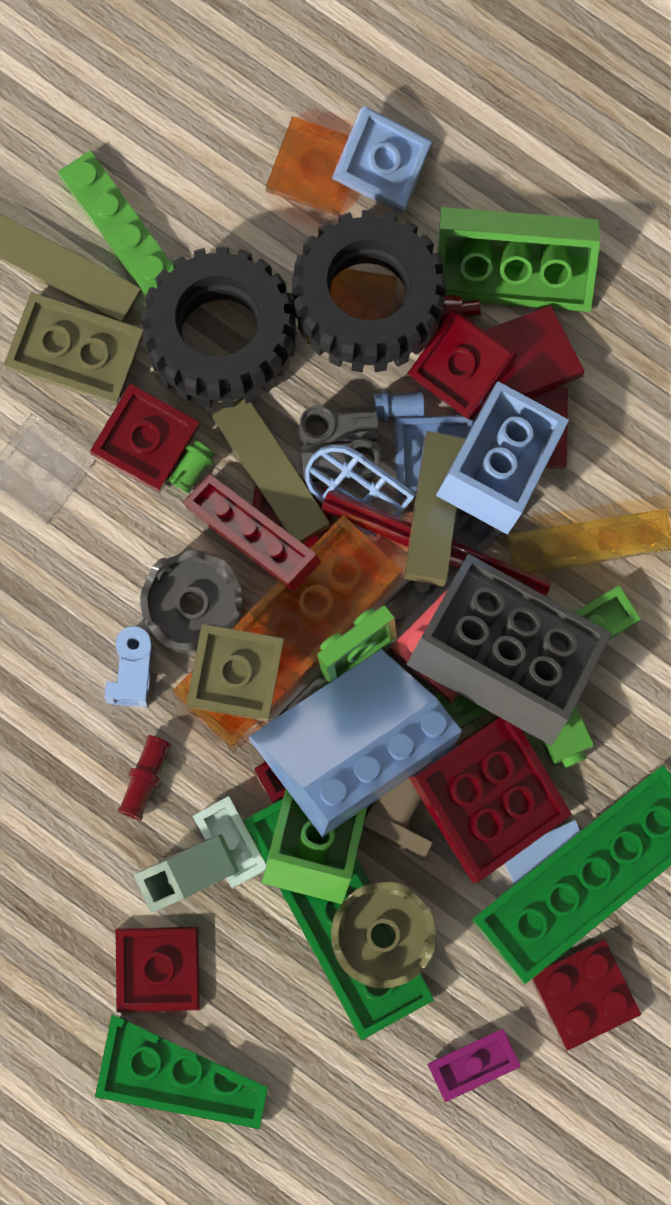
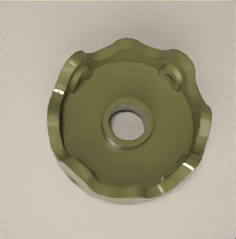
(390, 905)

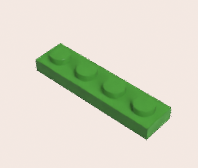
(115, 220)

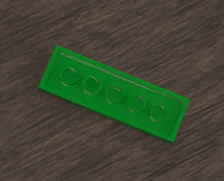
(583, 880)
(366, 1006)

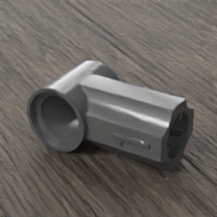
(343, 424)
(330, 470)

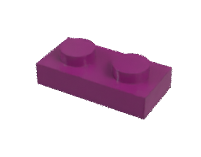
(473, 1065)

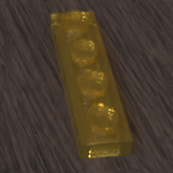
(590, 541)

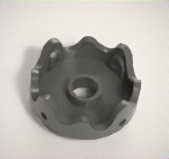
(182, 575)

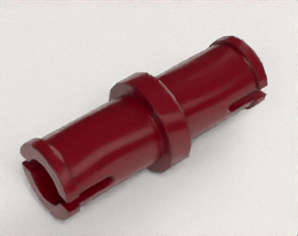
(144, 777)

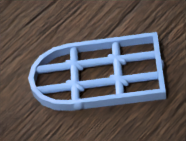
(347, 471)

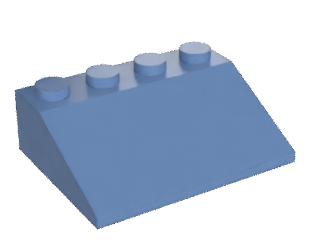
(355, 740)

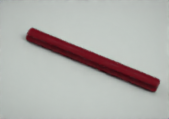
(399, 531)

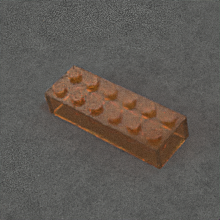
(340, 589)

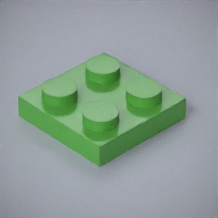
(371, 633)

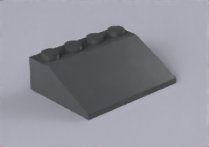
(509, 649)

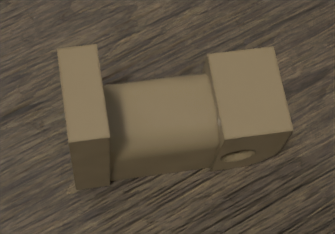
(392, 816)

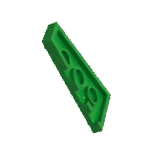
(166, 1077)

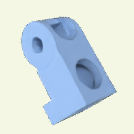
(134, 671)

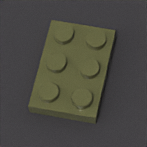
(74, 349)

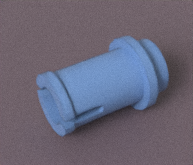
(399, 404)

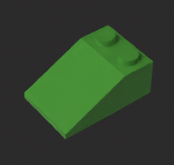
(307, 861)

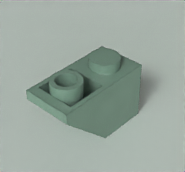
(186, 873)

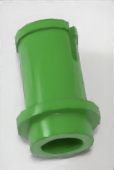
(191, 466)

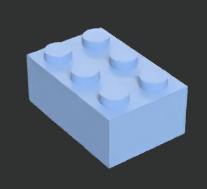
(502, 458)

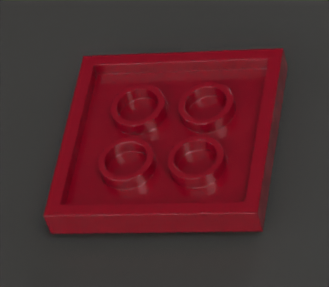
(490, 797)

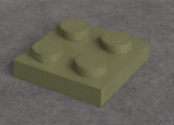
(235, 672)

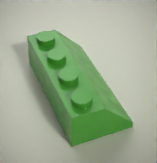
(519, 258)

